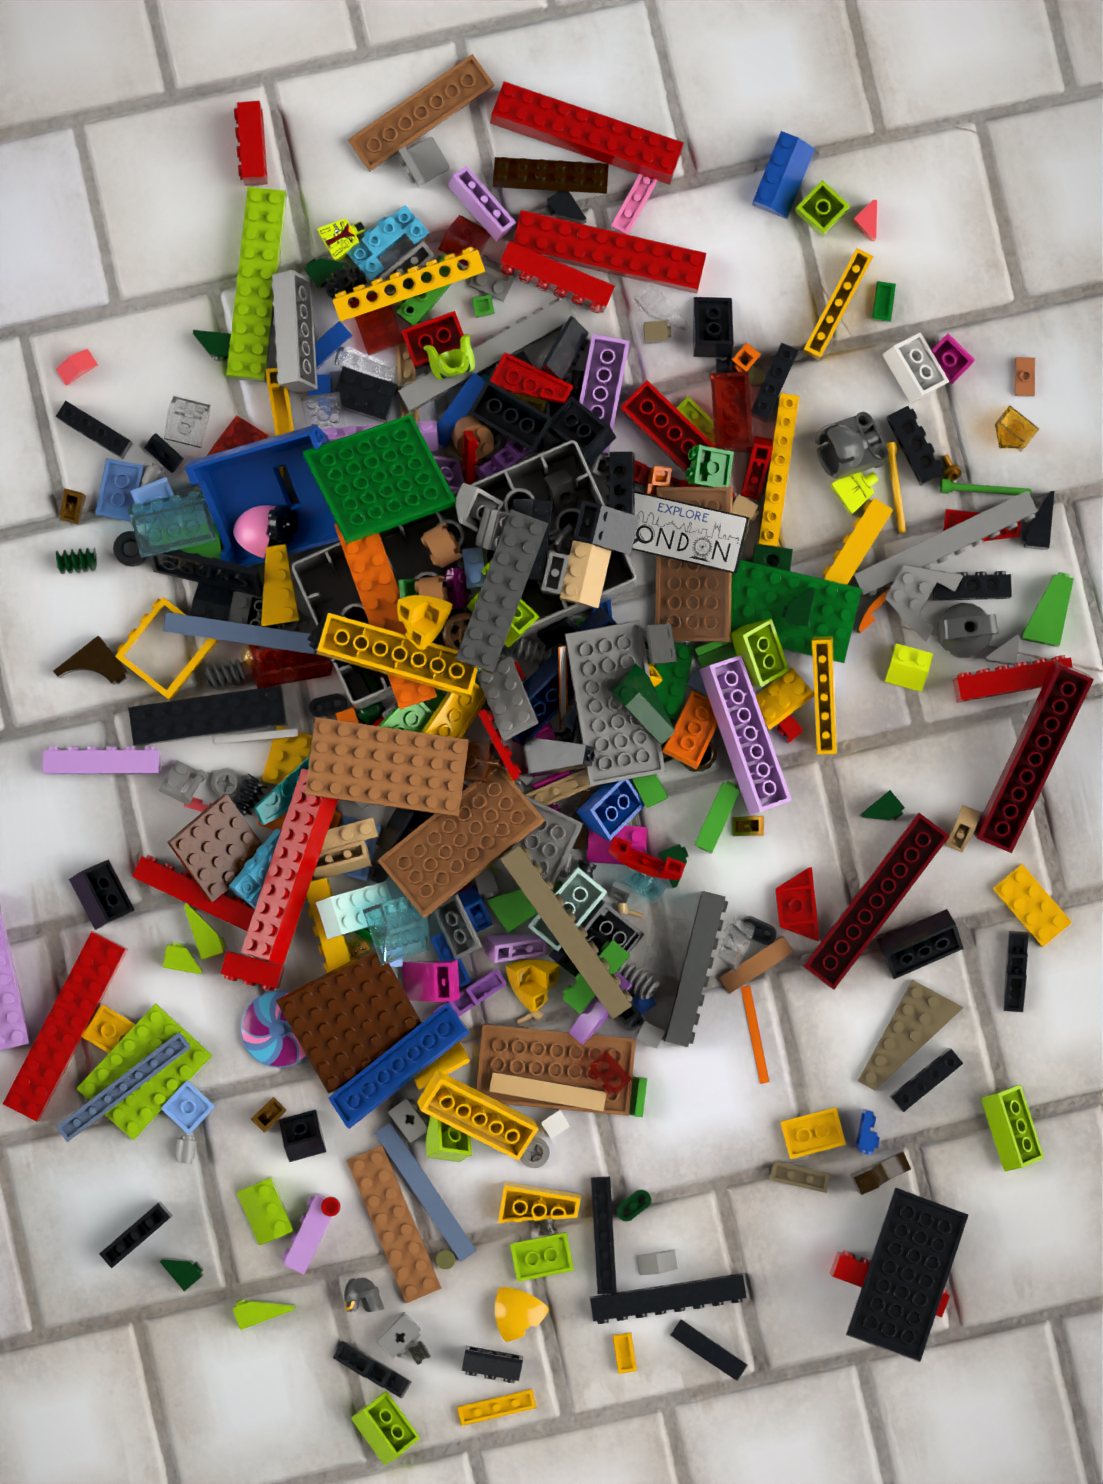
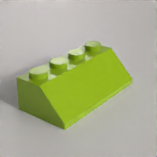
(1012, 1128)

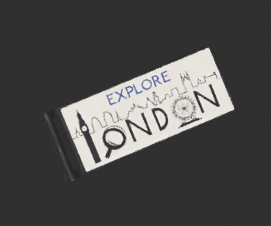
(688, 532)

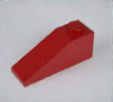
(757, 467)

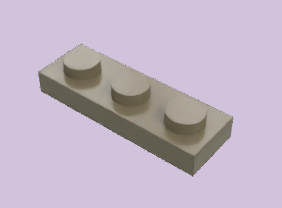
(800, 1176)

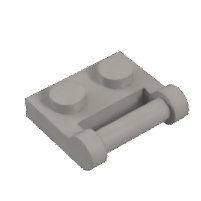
(491, 284)
(176, 780)

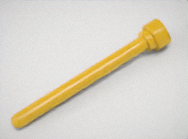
(892, 449)

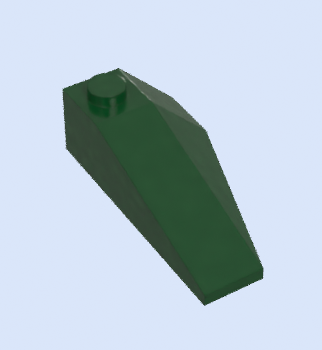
(640, 698)

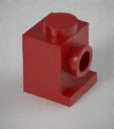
(789, 728)

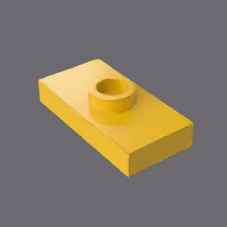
(624, 1352)

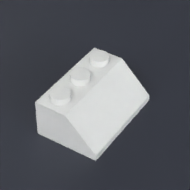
(915, 367)

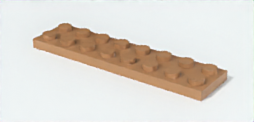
(421, 112)
(394, 1224)

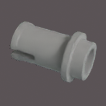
(565, 871)

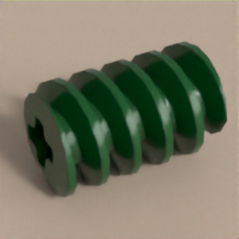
(76, 561)

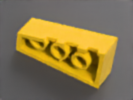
(536, 1203)

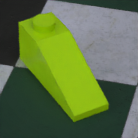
(206, 938)
(256, 1311)

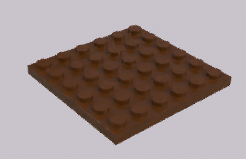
(349, 1018)

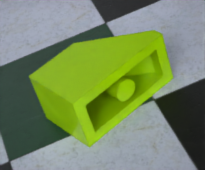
(180, 959)

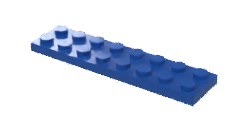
(398, 1065)

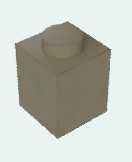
(656, 332)

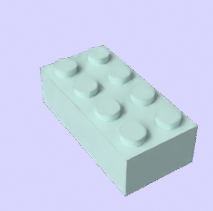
(580, 896)
(344, 911)

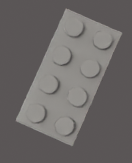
(507, 699)

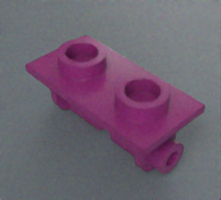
(457, 579)

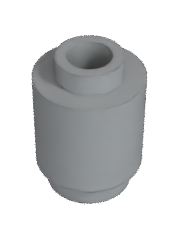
(152, 474)
(185, 1149)

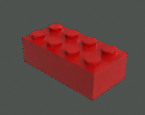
(252, 143)

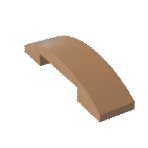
(756, 964)

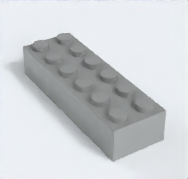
(294, 332)

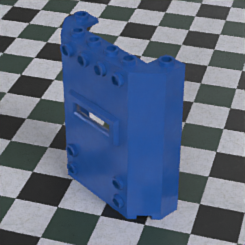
(251, 478)

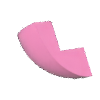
(253, 530)

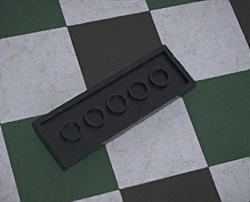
(208, 571)

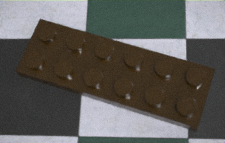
(550, 175)

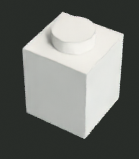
(554, 1124)

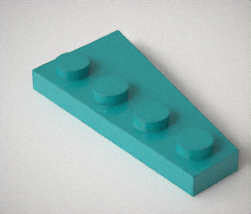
(279, 799)

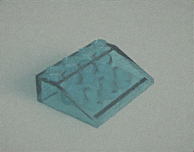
(171, 523)
(397, 929)

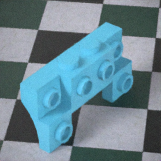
(383, 238)
(252, 877)

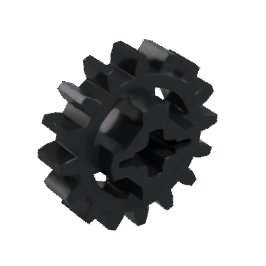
(344, 280)

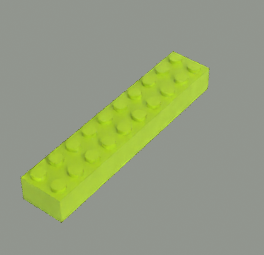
(254, 293)

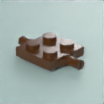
(479, 762)

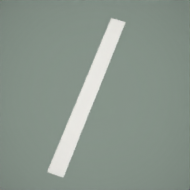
(255, 736)

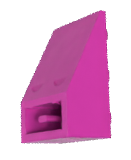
(431, 980)

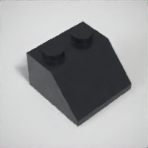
(302, 1135)

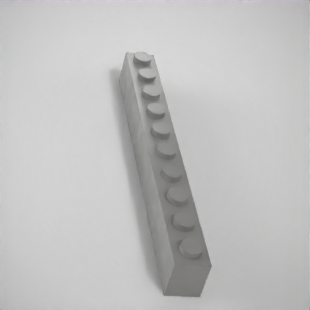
(488, 354)
(948, 542)

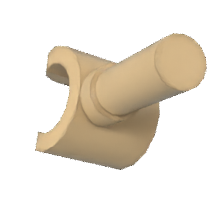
(622, 908)
(537, 1015)

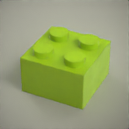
(822, 208)

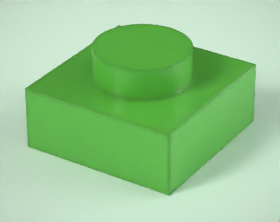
(483, 306)

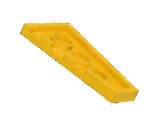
(278, 592)

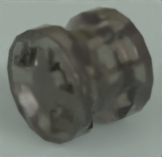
(546, 1226)
(419, 1352)

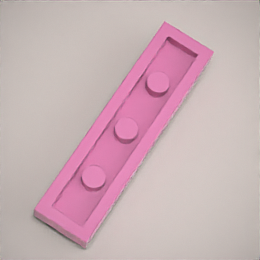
(633, 204)

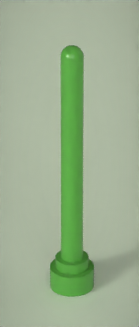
(948, 486)

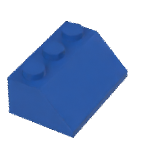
(610, 808)

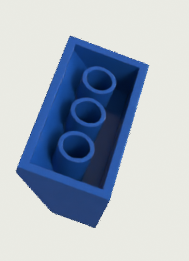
(783, 175)

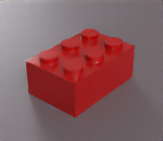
(440, 332)
(252, 970)

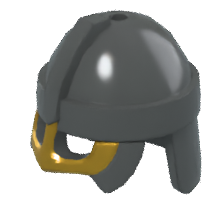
(366, 1291)

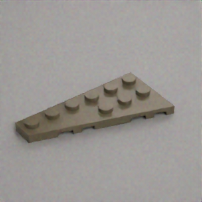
(911, 1026)

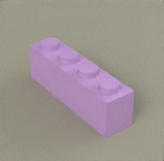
(481, 203)
(309, 1236)

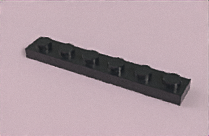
(603, 1235)

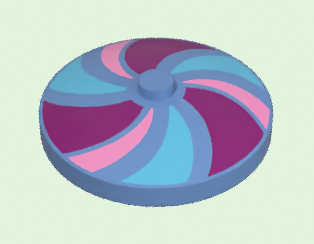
(268, 1033)

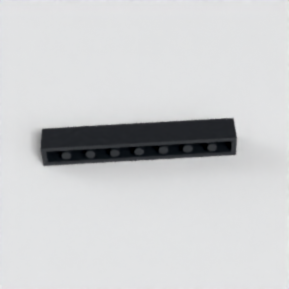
(668, 1297)

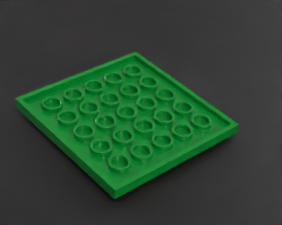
(379, 478)

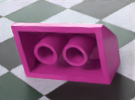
(599, 847)

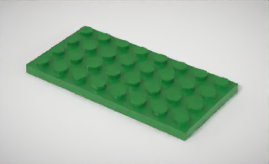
(763, 591)

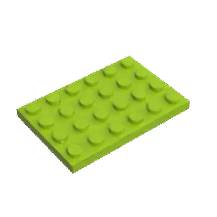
(145, 1102)

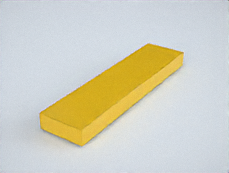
(496, 1407)

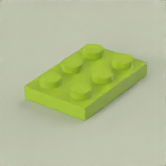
(541, 1256)

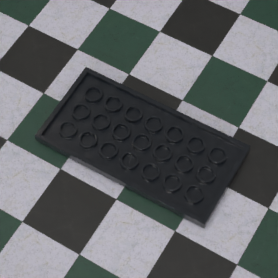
(907, 1275)

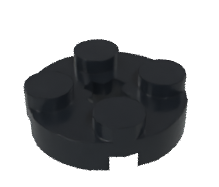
(282, 524)

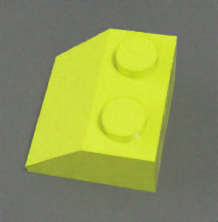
(908, 667)

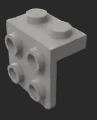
(423, 161)

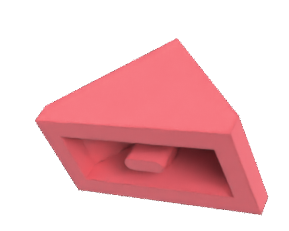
(867, 220)
(76, 366)

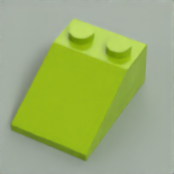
(446, 1142)

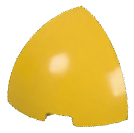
(423, 618)
(532, 981)
(517, 1312)

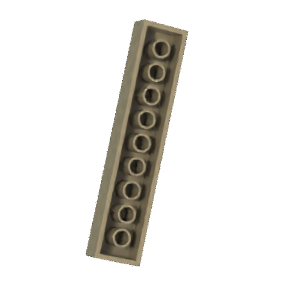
(565, 930)

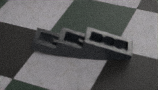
(1016, 971)
(709, 1350)
(372, 1369)

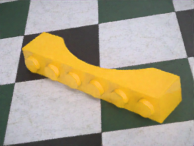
(280, 407)

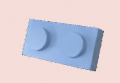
(473, 566)

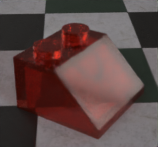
(463, 235)

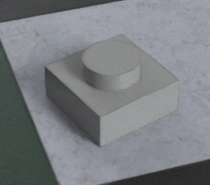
(620, 891)

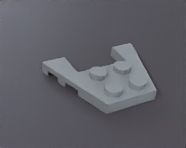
(913, 589)

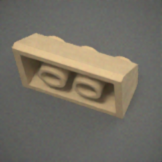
(585, 574)

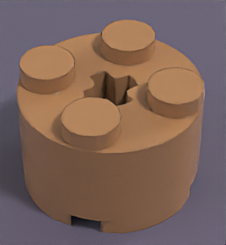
(479, 429)
(442, 545)
(432, 587)

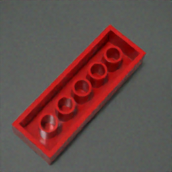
(556, 277)
(663, 424)
(1004, 679)
(853, 1271)

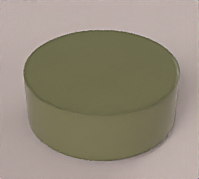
(756, 376)
(445, 1259)

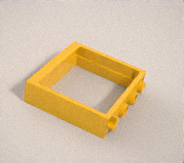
(185, 673)

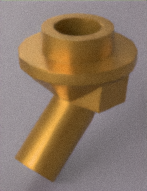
(952, 471)

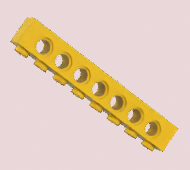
(401, 293)
(778, 470)

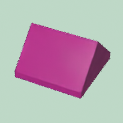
(952, 358)

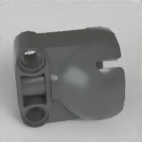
(851, 446)
(956, 639)

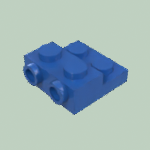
(866, 1138)

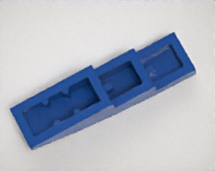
(330, 342)
(459, 408)

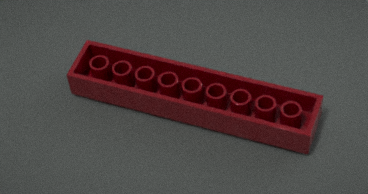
(1033, 756)
(875, 901)

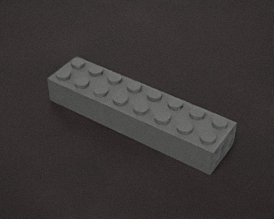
(501, 591)
(695, 968)

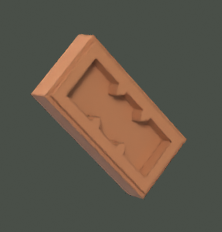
(1024, 376)

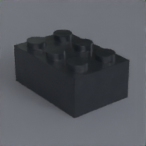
(366, 394)

